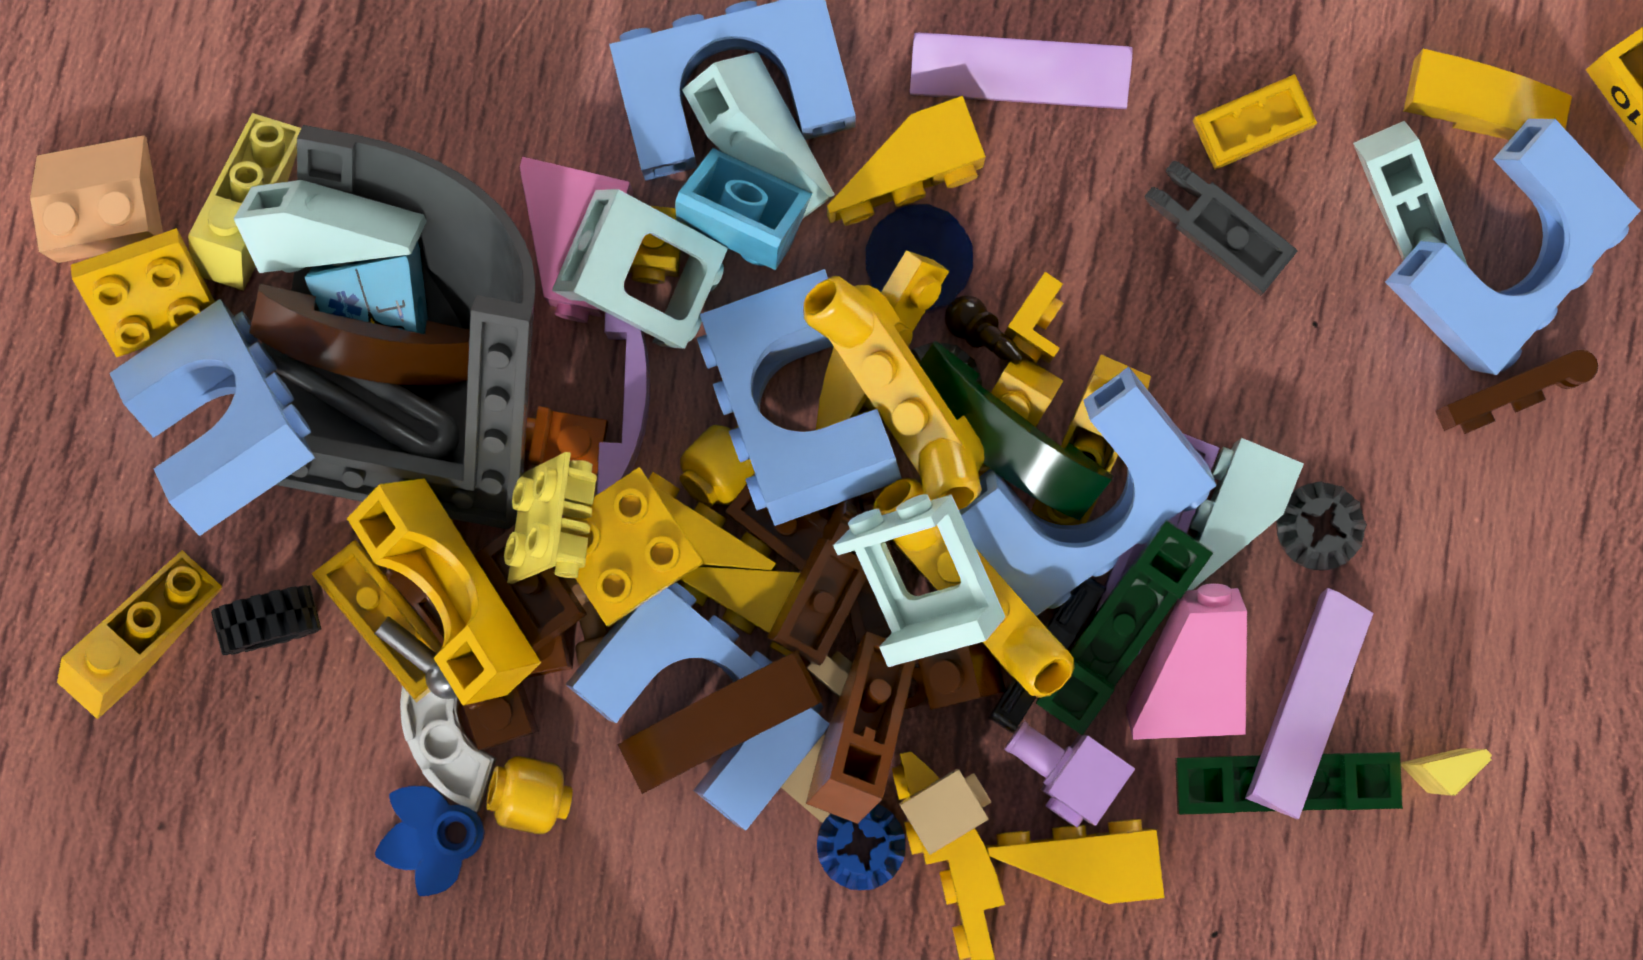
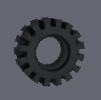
(266, 620)

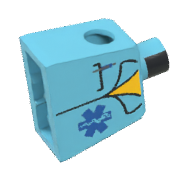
(374, 291)

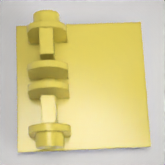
(540, 533)

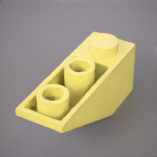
(259, 158)

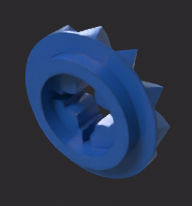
(848, 869)

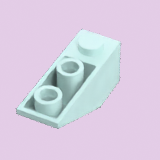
(752, 123)
(316, 225)
(1246, 501)

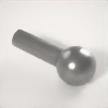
(418, 654)

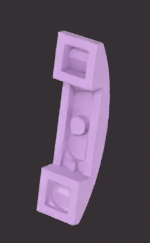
(618, 459)

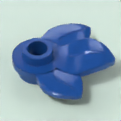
(423, 839)

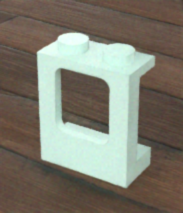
(606, 250)
(933, 620)

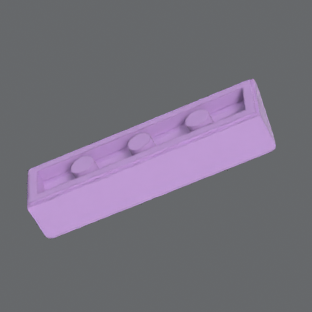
(1020, 70)
(1309, 704)

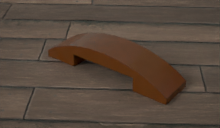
(359, 347)
(720, 721)

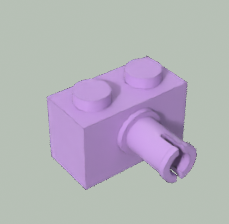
(1077, 779)

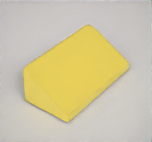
(1447, 771)

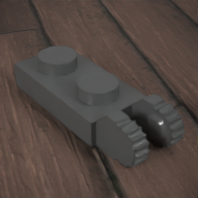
(1224, 229)

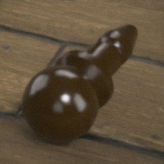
(969, 320)

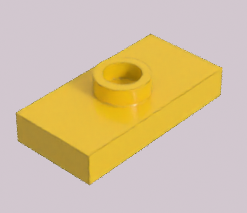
(1254, 121)

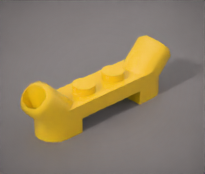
(864, 334)
(1021, 639)

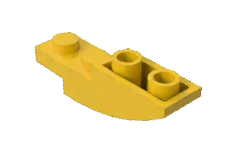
(910, 292)
(970, 876)

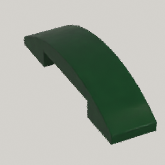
(1014, 446)
(1126, 623)
(1340, 783)

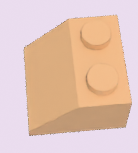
(94, 199)

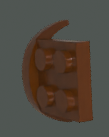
(539, 604)

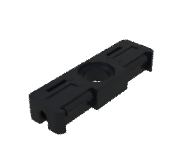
(1064, 627)

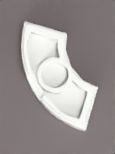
(445, 750)

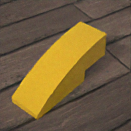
(1480, 95)

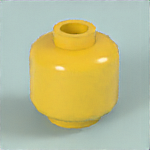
(713, 468)
(528, 795)

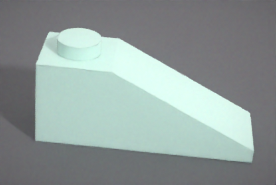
(1406, 189)

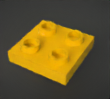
(142, 290)
(632, 548)

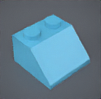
(742, 208)

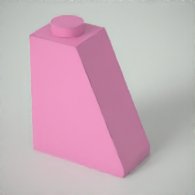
(556, 206)
(1196, 670)

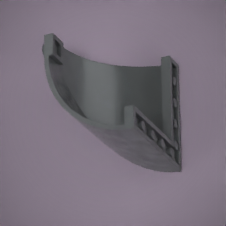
(473, 280)

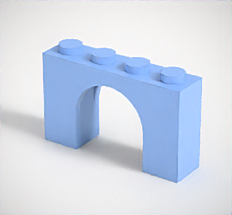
(658, 65)
(1580, 220)
(252, 443)
(791, 468)
(1052, 559)
(671, 631)

